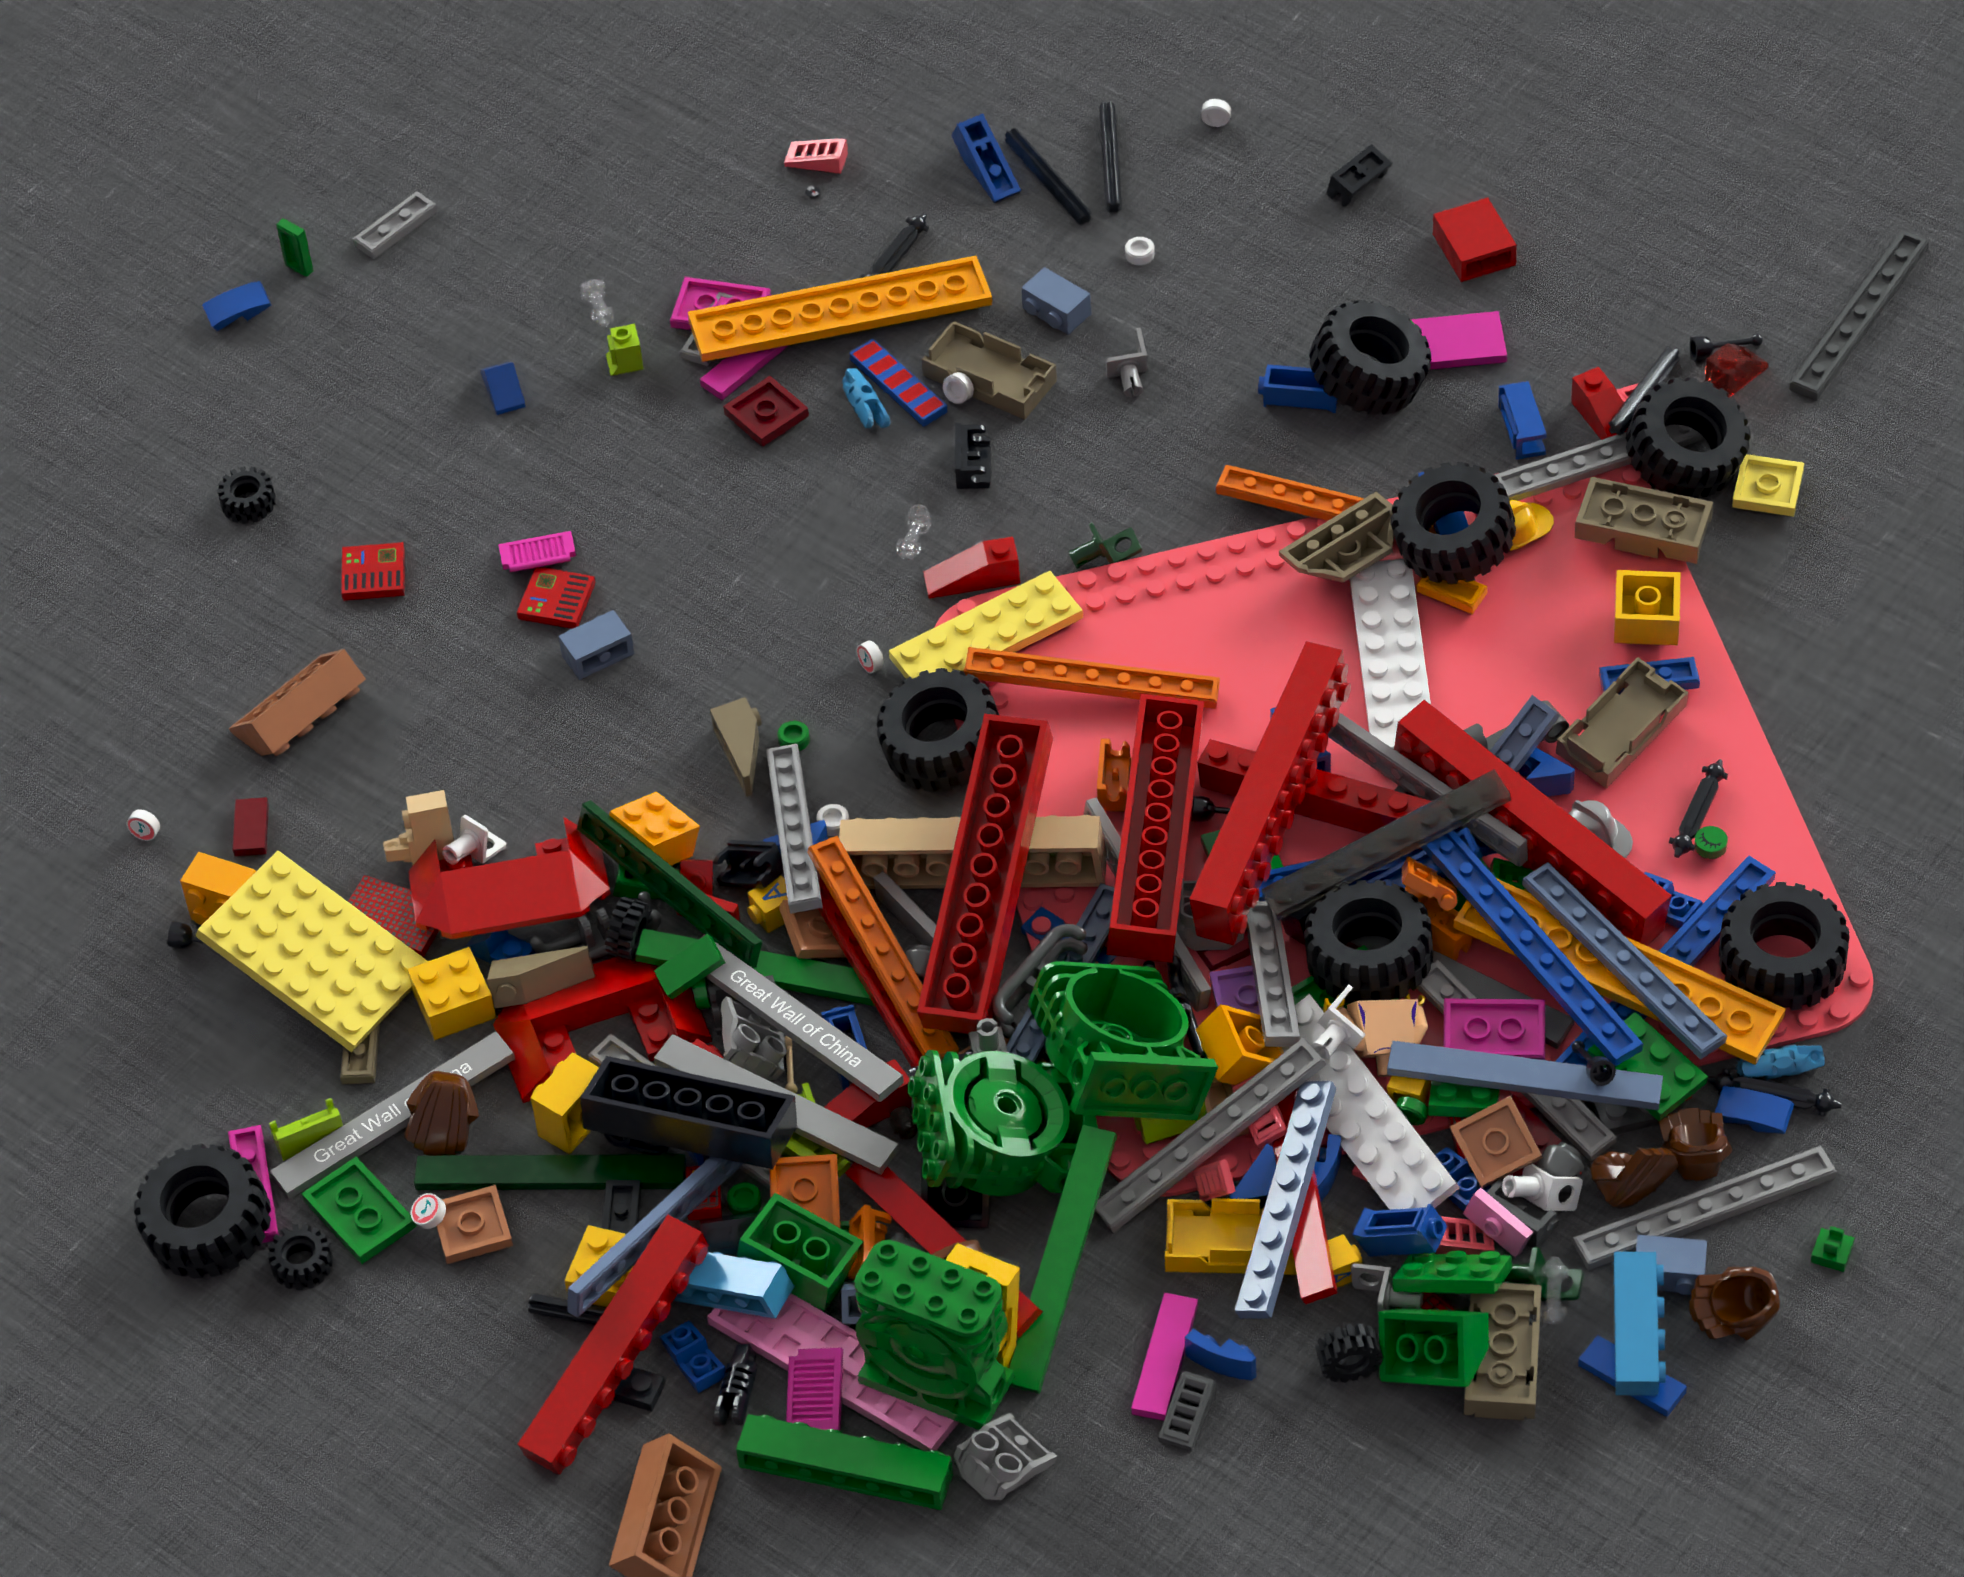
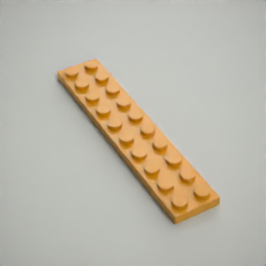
(839, 308)
(1738, 1013)

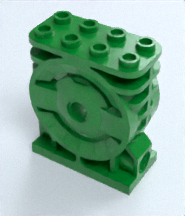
(1120, 1041)
(988, 1137)
(931, 1333)

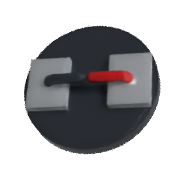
(812, 191)

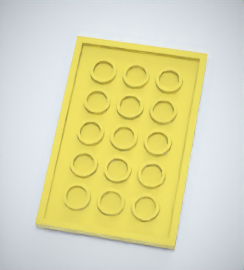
(312, 950)

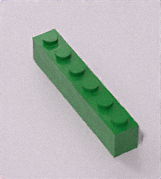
(845, 1461)

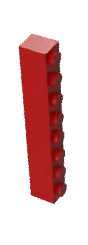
(1327, 795)
(614, 1345)

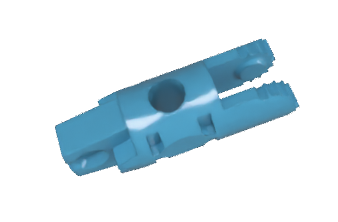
(864, 399)
(1783, 1061)

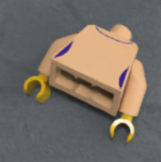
(1383, 1023)

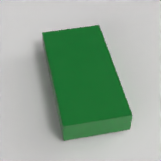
(294, 247)
(689, 966)

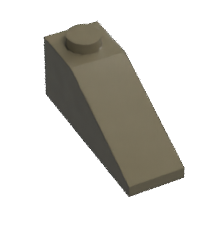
(738, 735)
(537, 975)

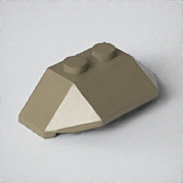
(1345, 542)

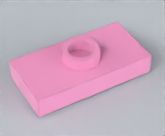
(1498, 1222)

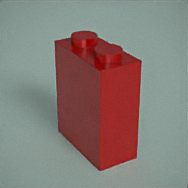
(1474, 239)

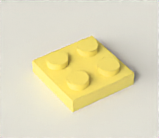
(1768, 485)

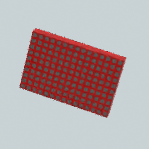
(393, 910)

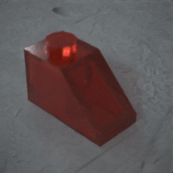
(1733, 368)

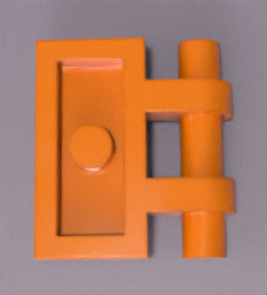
(1424, 880)

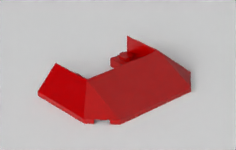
(510, 893)
(540, 1028)

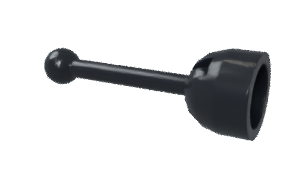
(1702, 347)
(1204, 809)
(181, 936)
(1595, 1065)

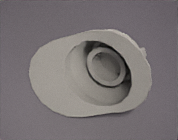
(1599, 821)

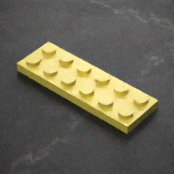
(999, 624)

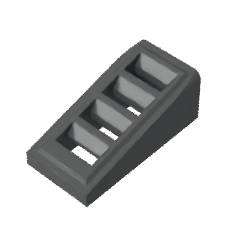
(1195, 1390)

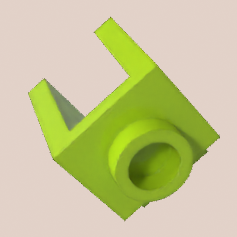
(624, 350)

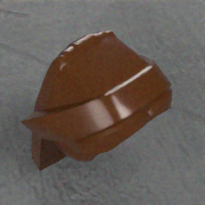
(441, 1114)
(1696, 1141)
(1630, 1178)
(1734, 1302)

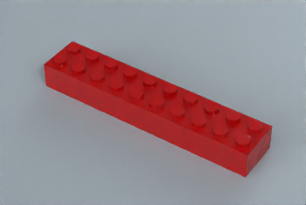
(1270, 794)
(1155, 828)
(1590, 865)
(985, 873)

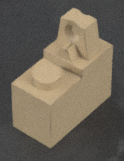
(423, 821)

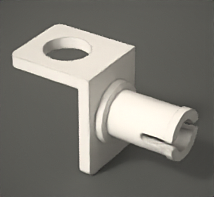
(473, 842)
(1337, 1030)
(1542, 1189)

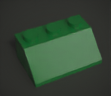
(807, 1246)
(1432, 1345)

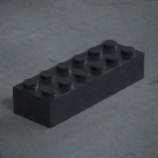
(689, 1112)

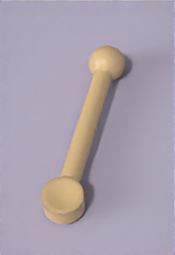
(789, 1062)

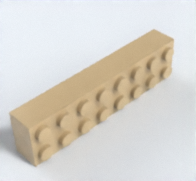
(920, 850)

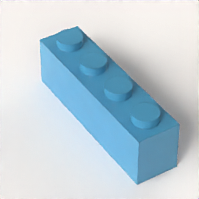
(738, 1285)
(1637, 1323)

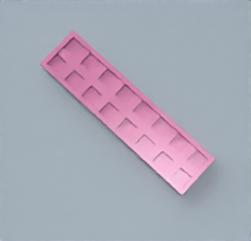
(807, 1327)

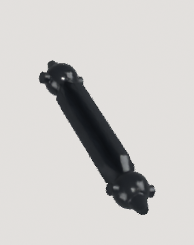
(899, 246)
(1698, 808)
(1800, 1097)

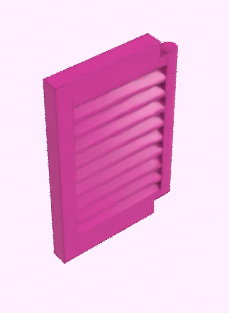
(537, 551)
(815, 1388)

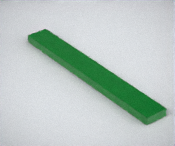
(788, 971)
(1062, 1256)

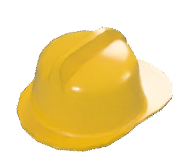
(1531, 522)

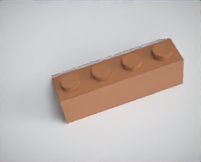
(299, 703)
(665, 1511)

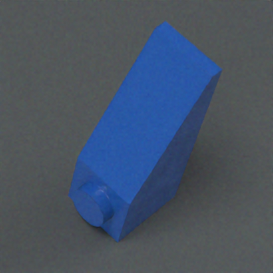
(985, 158)

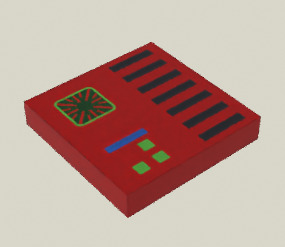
(373, 571)
(556, 597)

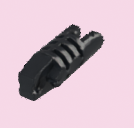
(736, 1386)

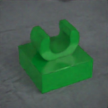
(1832, 1249)

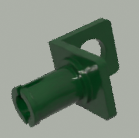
(1107, 548)
(1532, 1275)

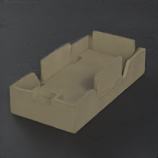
(993, 367)
(1643, 520)
(1622, 724)
(1512, 1354)

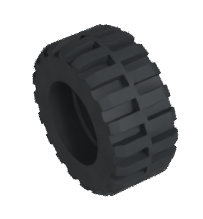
(1359, 380)
(1705, 411)
(1449, 491)
(921, 703)
(1367, 911)
(1791, 913)
(182, 1181)

